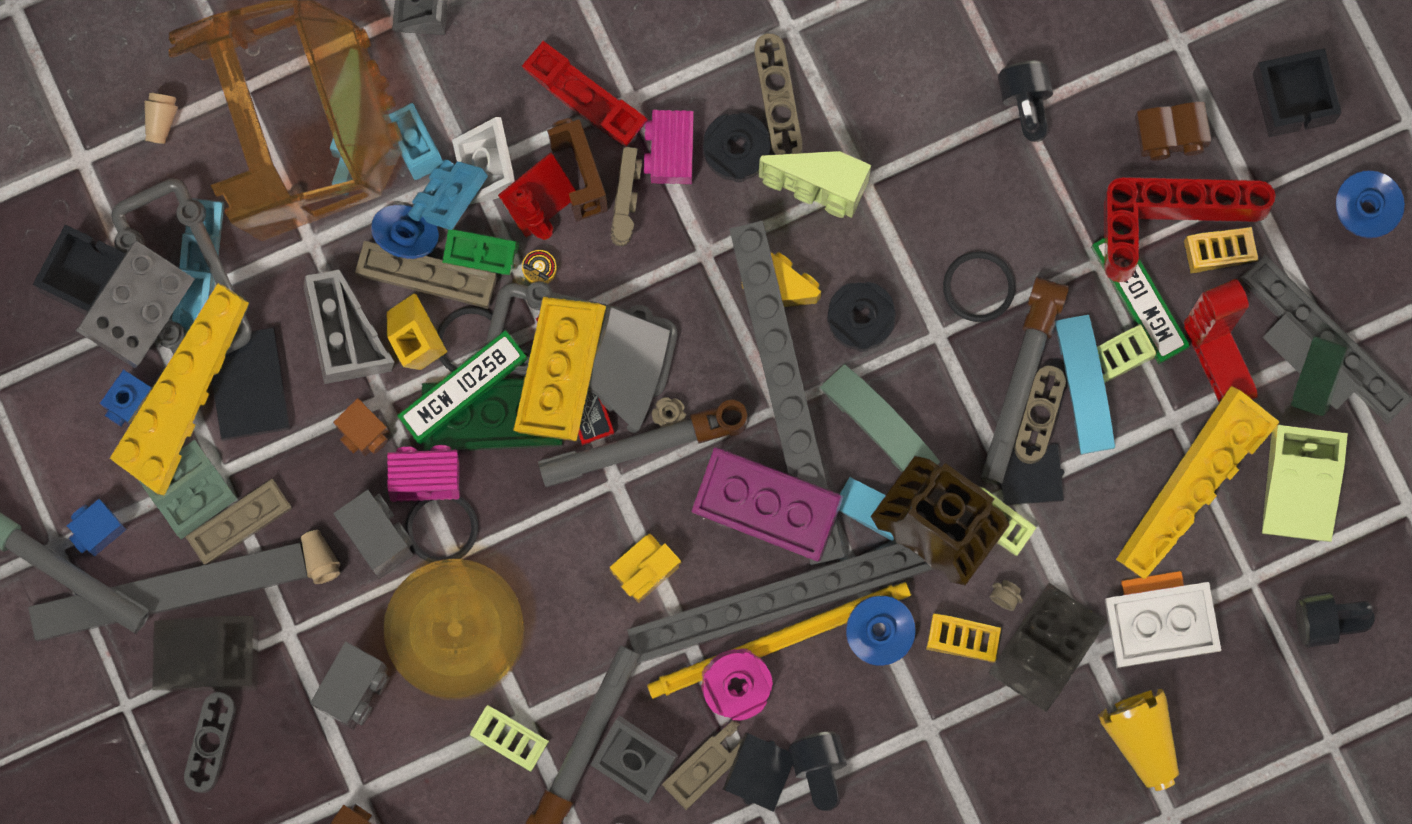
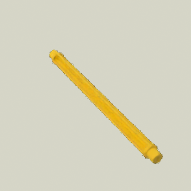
(775, 641)

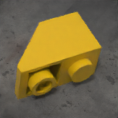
(794, 288)
(413, 334)

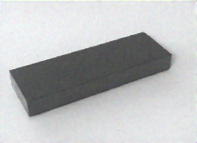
(1293, 343)

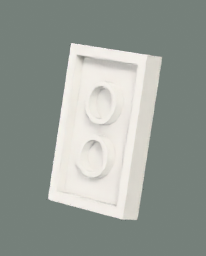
(1162, 625)

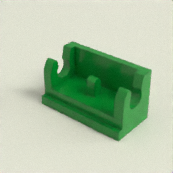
(480, 252)

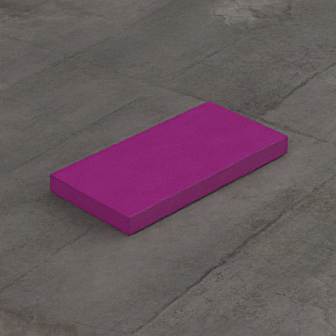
(767, 504)

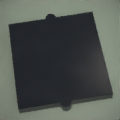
(1033, 482)
(759, 772)

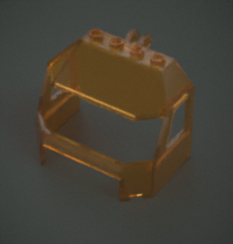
(350, 95)

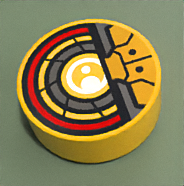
(539, 266)

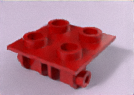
(538, 197)

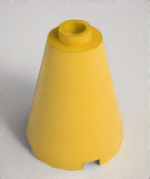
(1144, 737)

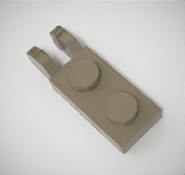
(625, 199)
(702, 768)

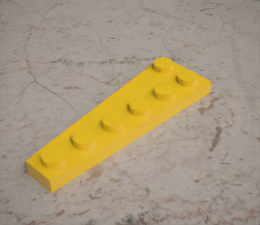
(167, 416)
(1230, 433)

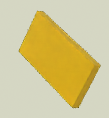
(559, 368)

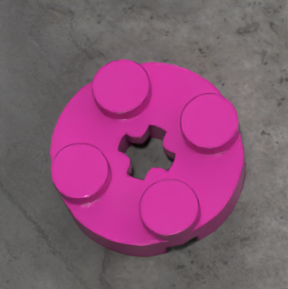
(718, 676)

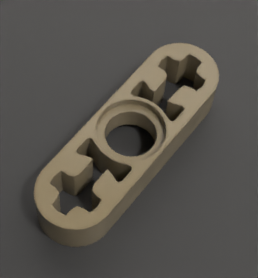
(1055, 393)

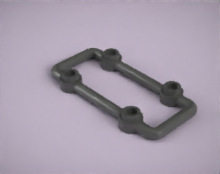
(192, 214)
(534, 296)

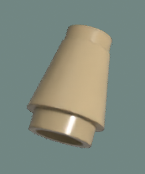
(159, 117)
(319, 558)

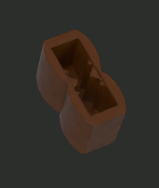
(1173, 130)

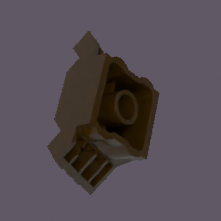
(941, 518)

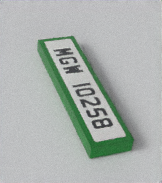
(1147, 307)
(462, 387)

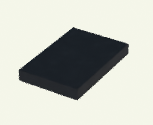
(251, 389)

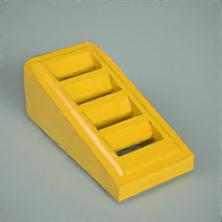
(1193, 252)
(935, 630)

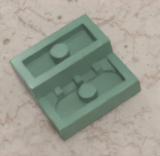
(194, 492)

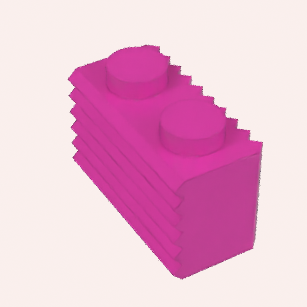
(670, 147)
(423, 474)

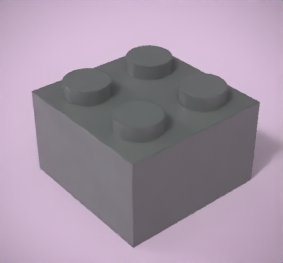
(373, 534)
(351, 686)

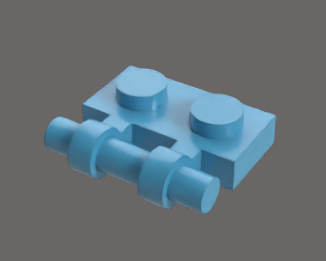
(447, 194)

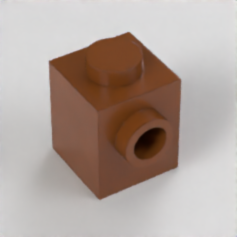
(361, 429)

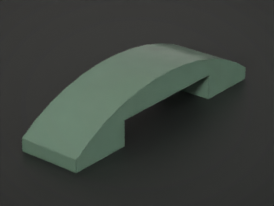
(875, 417)

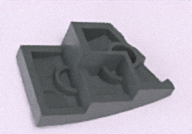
(628, 365)

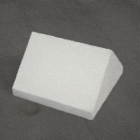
(487, 149)

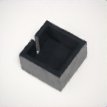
(1296, 92)
(75, 269)

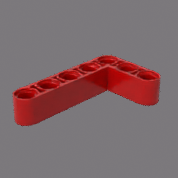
(1173, 208)
(1210, 334)

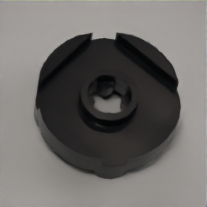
(735, 127)
(861, 335)

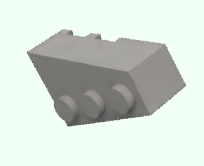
(341, 331)

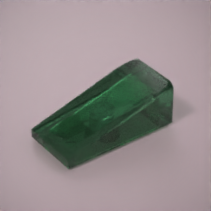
(1319, 376)

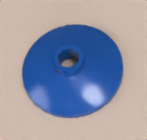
(1381, 193)
(401, 234)
(897, 634)

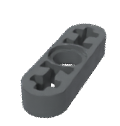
(201, 730)

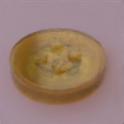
(454, 629)

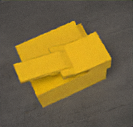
(645, 567)

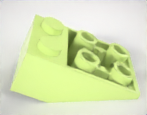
(820, 177)
(1303, 482)

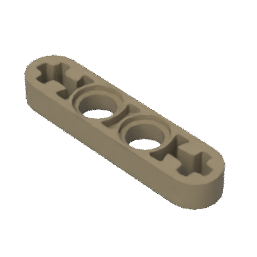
(782, 97)

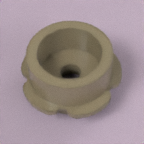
(666, 404)
(1006, 595)

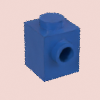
(125, 398)
(94, 527)

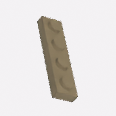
(427, 275)

